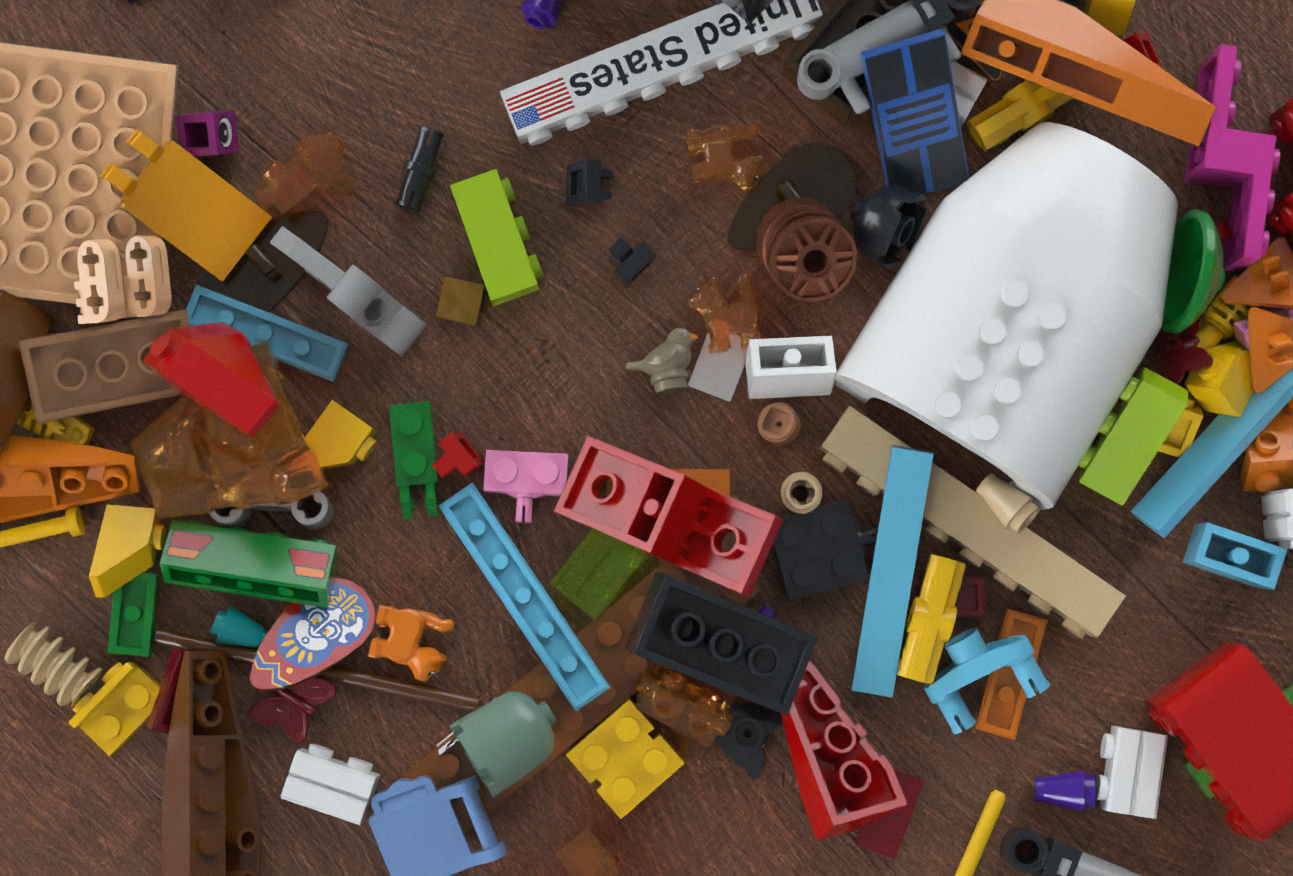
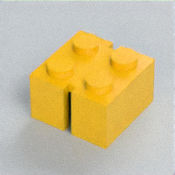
(625, 758)

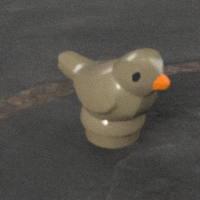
(668, 363)

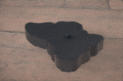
(748, 750)

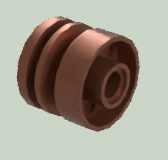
(806, 249)

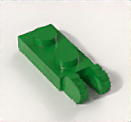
(414, 454)

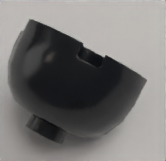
(887, 222)

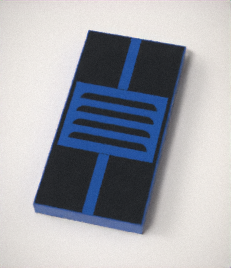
(916, 113)

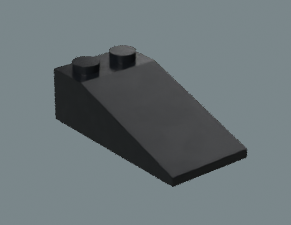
(721, 643)

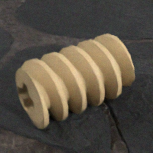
(52, 665)

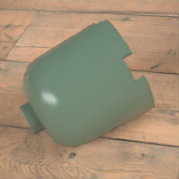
(507, 738)

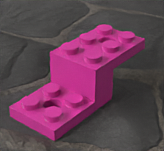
(1234, 162)

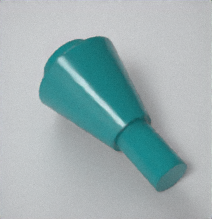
(237, 629)

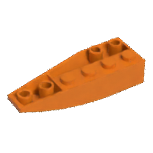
(1085, 61)
(60, 475)

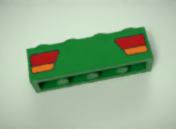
(249, 563)

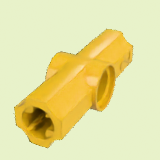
(1018, 111)
(931, 619)

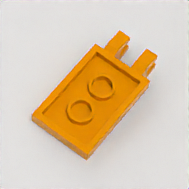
(189, 205)

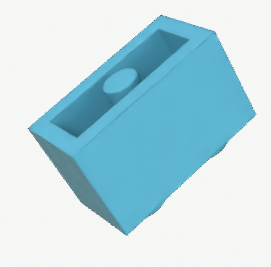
(1234, 556)

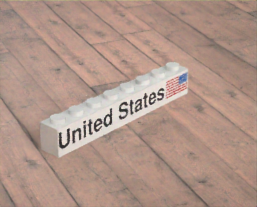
(649, 65)

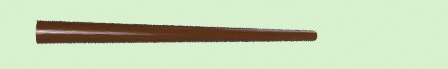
(334, 674)

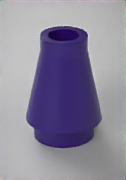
(1067, 790)

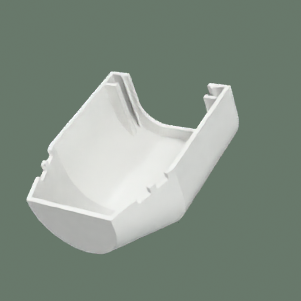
(1025, 305)

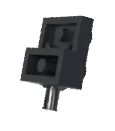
(822, 550)

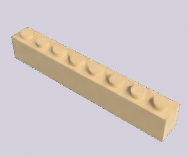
(967, 520)

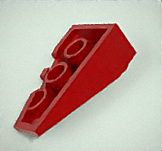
(217, 372)
(835, 766)

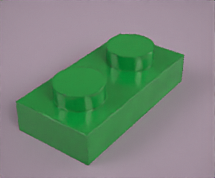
(134, 616)

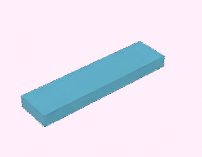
(289, 341)

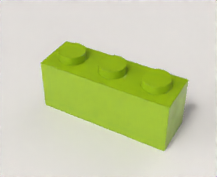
(497, 236)
(1132, 435)

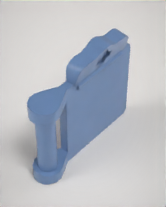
(422, 831)

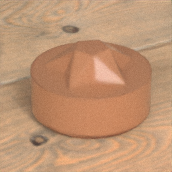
(778, 424)

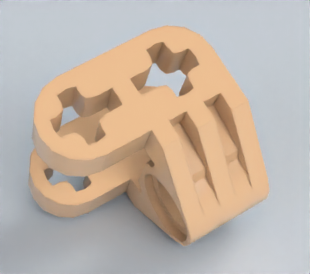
(108, 294)

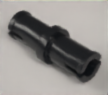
(419, 169)

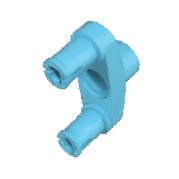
(974, 660)

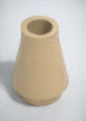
(809, 484)
(1009, 504)

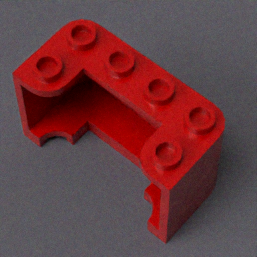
(1237, 732)

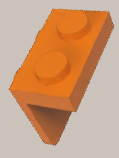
(1270, 455)

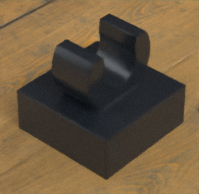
(584, 183)
(632, 262)

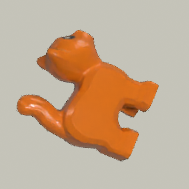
(406, 633)

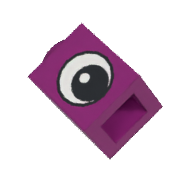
(208, 132)

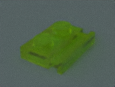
(598, 572)

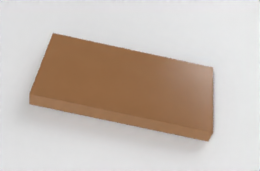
(96, 367)

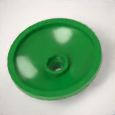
(1194, 271)

